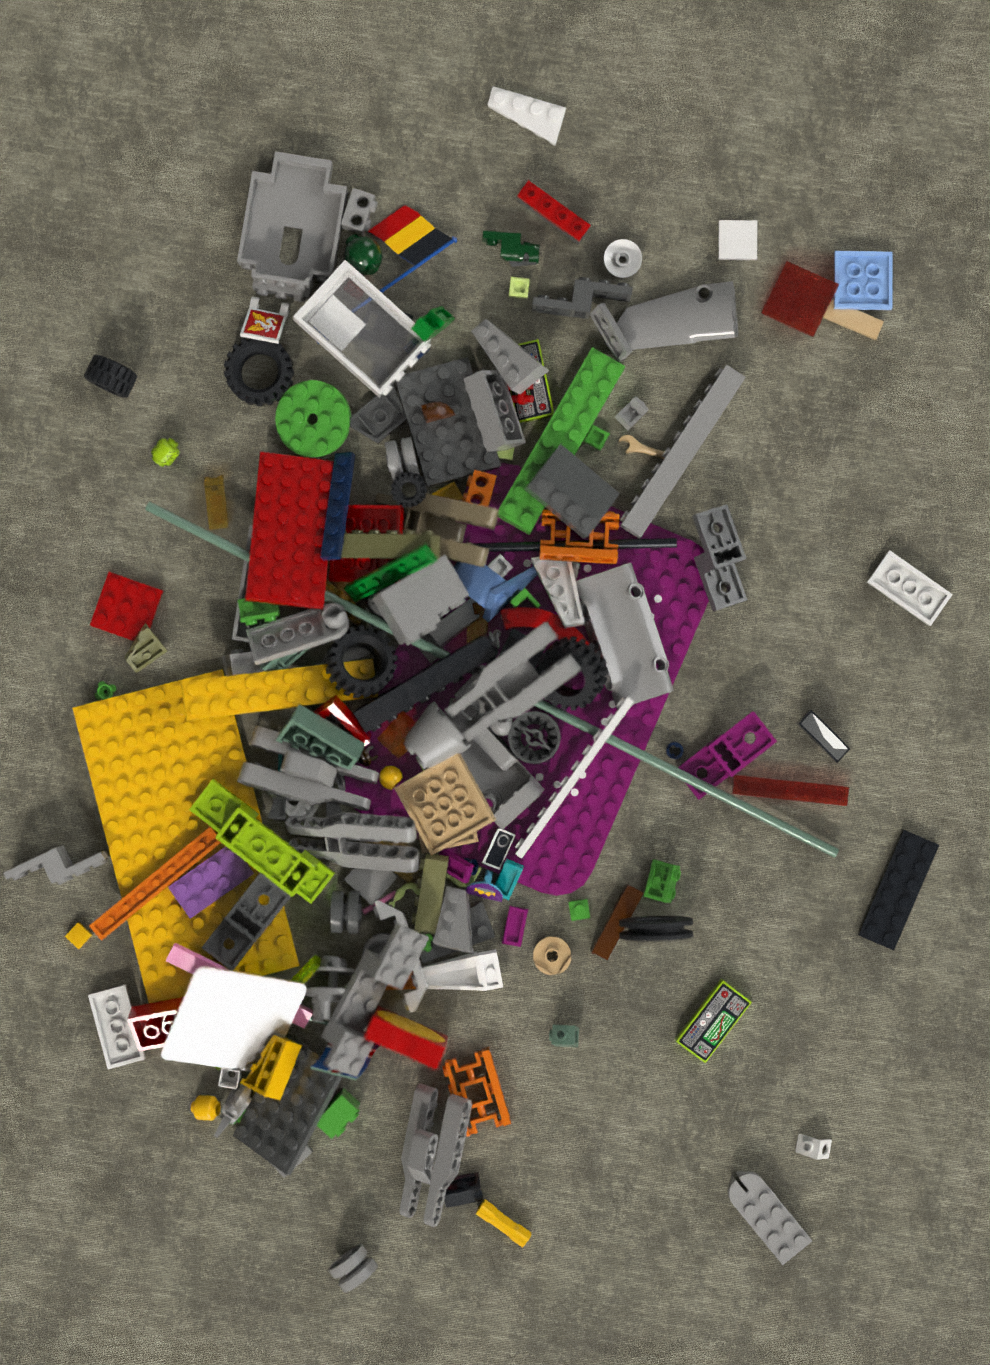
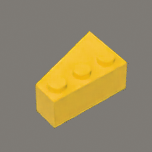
(274, 1067)

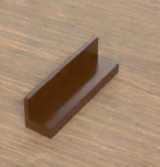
(610, 932)

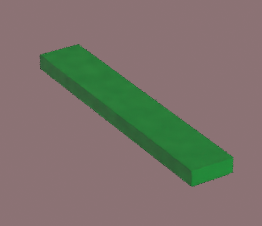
(390, 573)

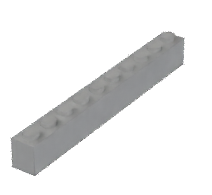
(682, 452)

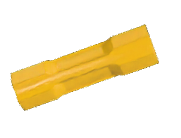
(492, 1215)

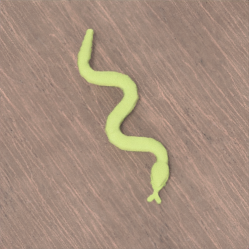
(401, 891)

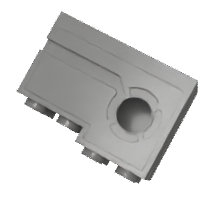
(420, 600)

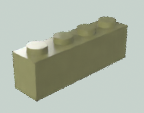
(431, 893)

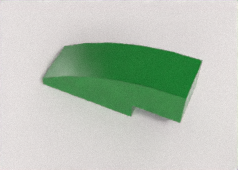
(432, 323)

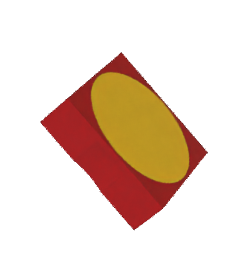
(406, 1037)

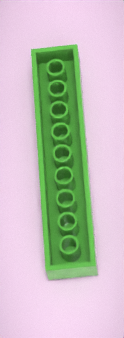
(566, 427)

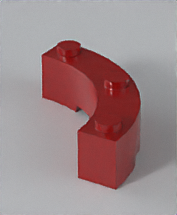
(535, 617)

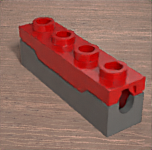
(553, 212)

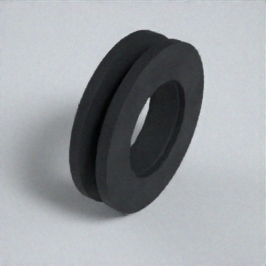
(656, 928)

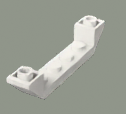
(412, 998)

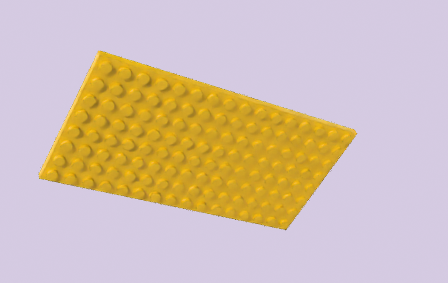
(145, 778)

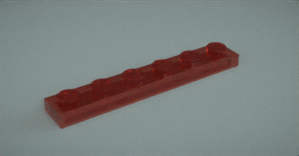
(790, 790)

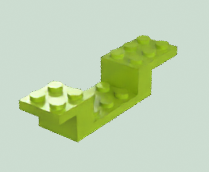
(259, 845)

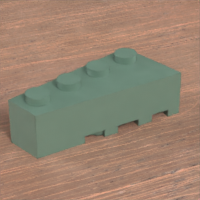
(320, 738)

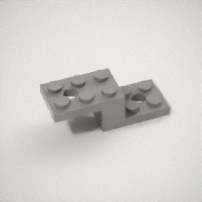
(57, 865)

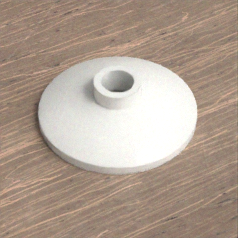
(625, 249)

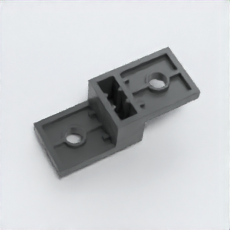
(582, 298)
(720, 556)
(246, 921)

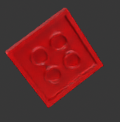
(125, 606)

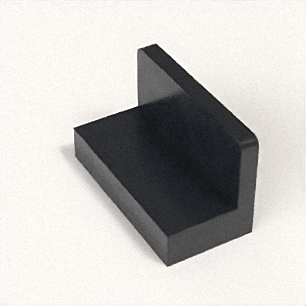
(464, 1190)

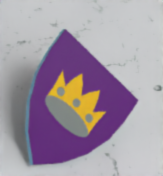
(485, 888)

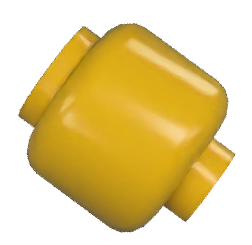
(206, 1107)

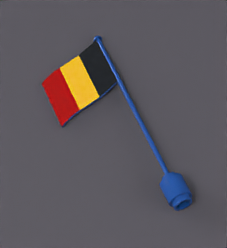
(410, 238)

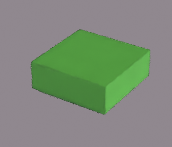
(596, 437)

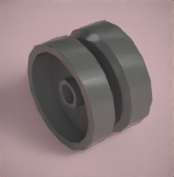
(349, 912)

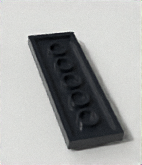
(898, 889)

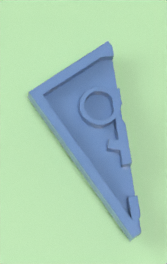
(504, 593)

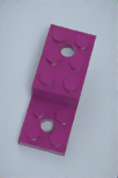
(729, 752)

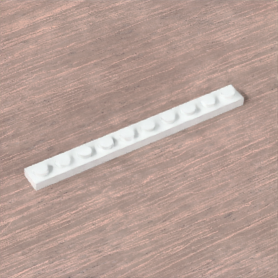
(578, 769)

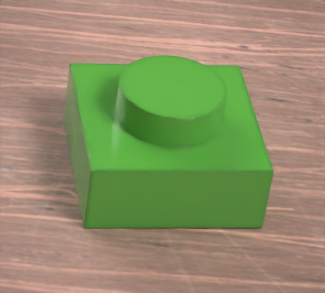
(579, 909)

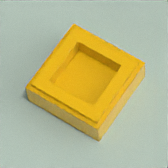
(78, 935)

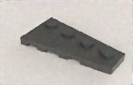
(480, 928)

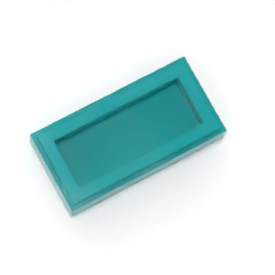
(508, 877)

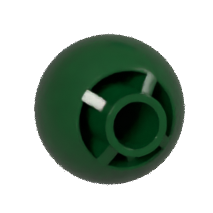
(363, 254)

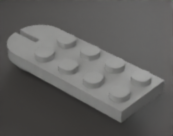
(297, 632)
(767, 1216)

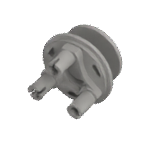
(323, 997)

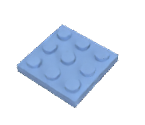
(863, 280)

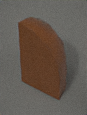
(436, 411)

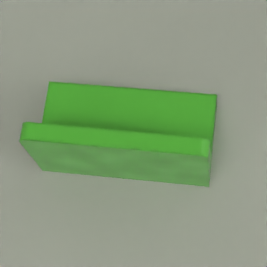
(523, 595)

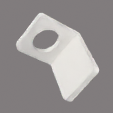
(813, 1147)

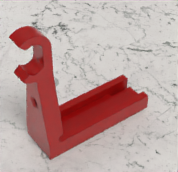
(345, 716)

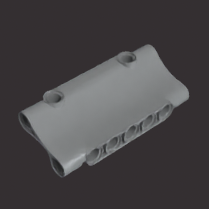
(625, 634)

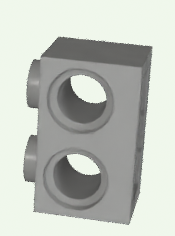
(353, 211)

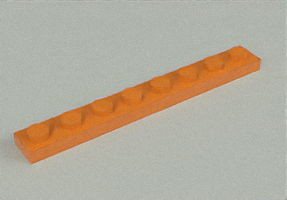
(155, 883)

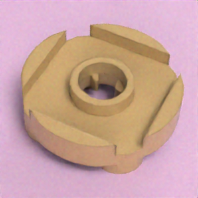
(554, 966)

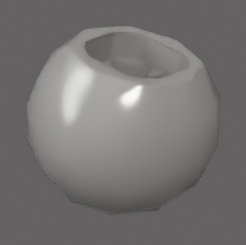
(501, 727)

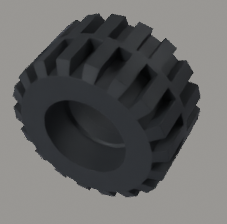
(110, 376)

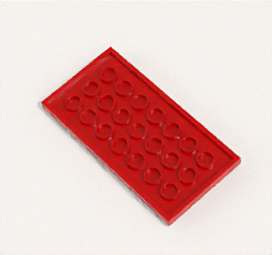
(289, 531)

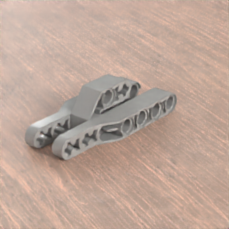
(510, 682)
(306, 766)
(358, 828)
(421, 1148)

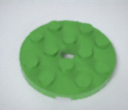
(294, 414)

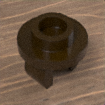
(365, 758)

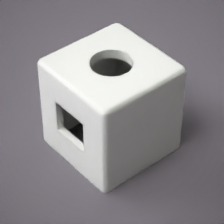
(227, 1081)

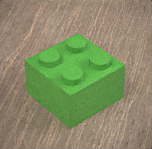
(338, 1113)

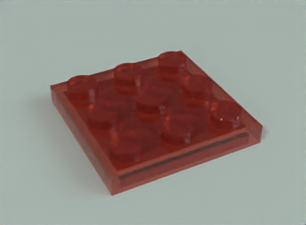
(800, 299)

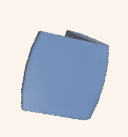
(478, 581)

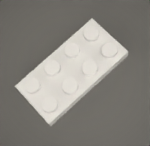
(909, 588)
(110, 1016)

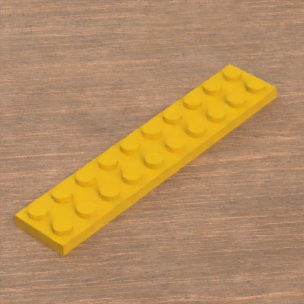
(267, 690)

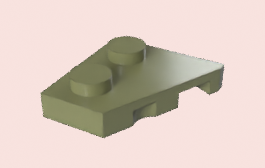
(144, 649)

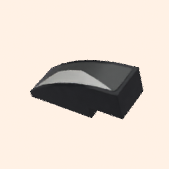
(823, 735)

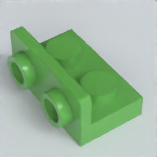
(252, 611)
(662, 881)

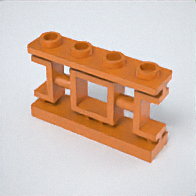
(580, 550)
(491, 1087)

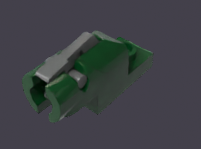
(512, 249)

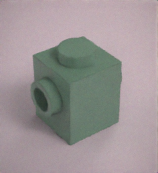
(564, 1036)

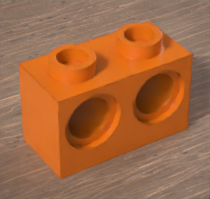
(481, 493)

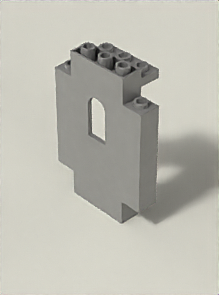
(298, 198)

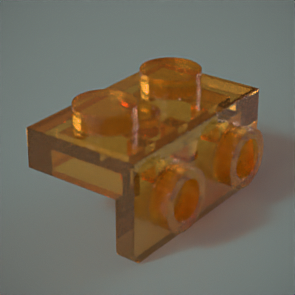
(395, 733)

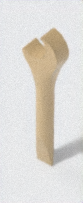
(637, 447)

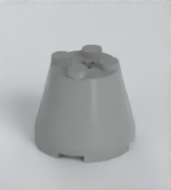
(434, 738)

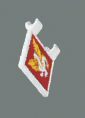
(264, 324)

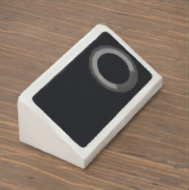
(498, 848)

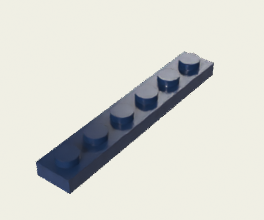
(338, 506)

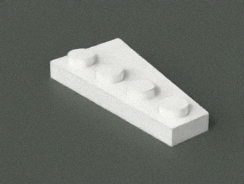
(530, 113)
(561, 588)

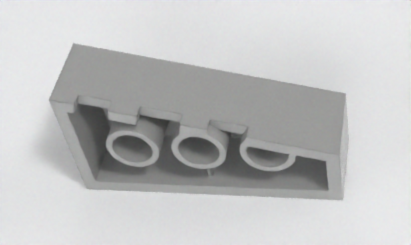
(510, 359)

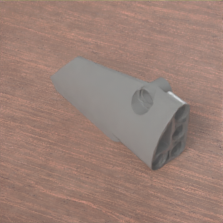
(682, 318)
(497, 772)

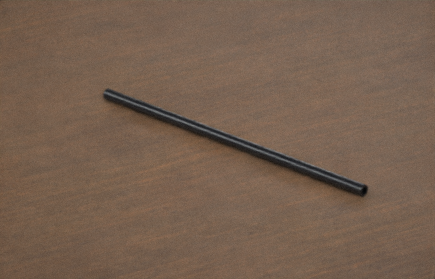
(597, 544)

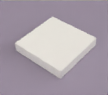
(737, 240)

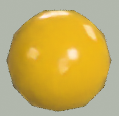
(390, 777)

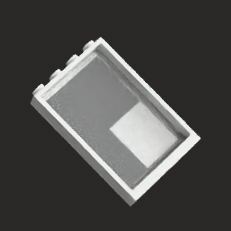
(361, 329)

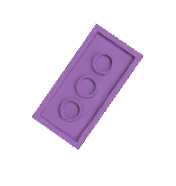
(210, 881)

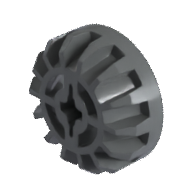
(548, 748)

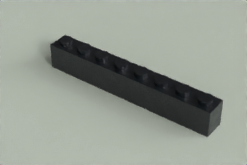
(425, 682)

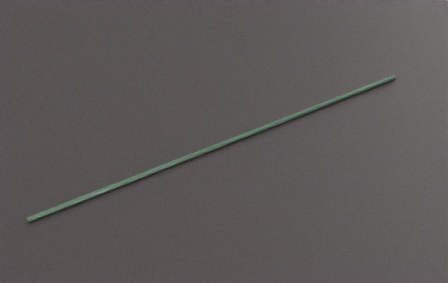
(543, 705)

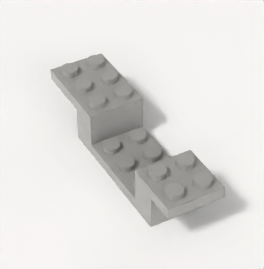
(363, 994)

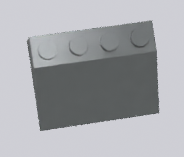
(572, 491)

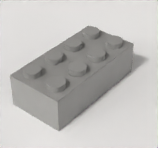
(494, 410)

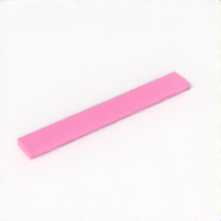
(192, 961)

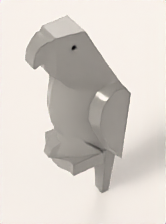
(234, 1106)

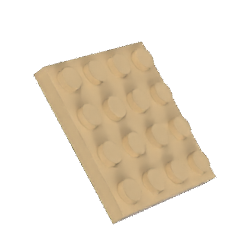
(445, 803)

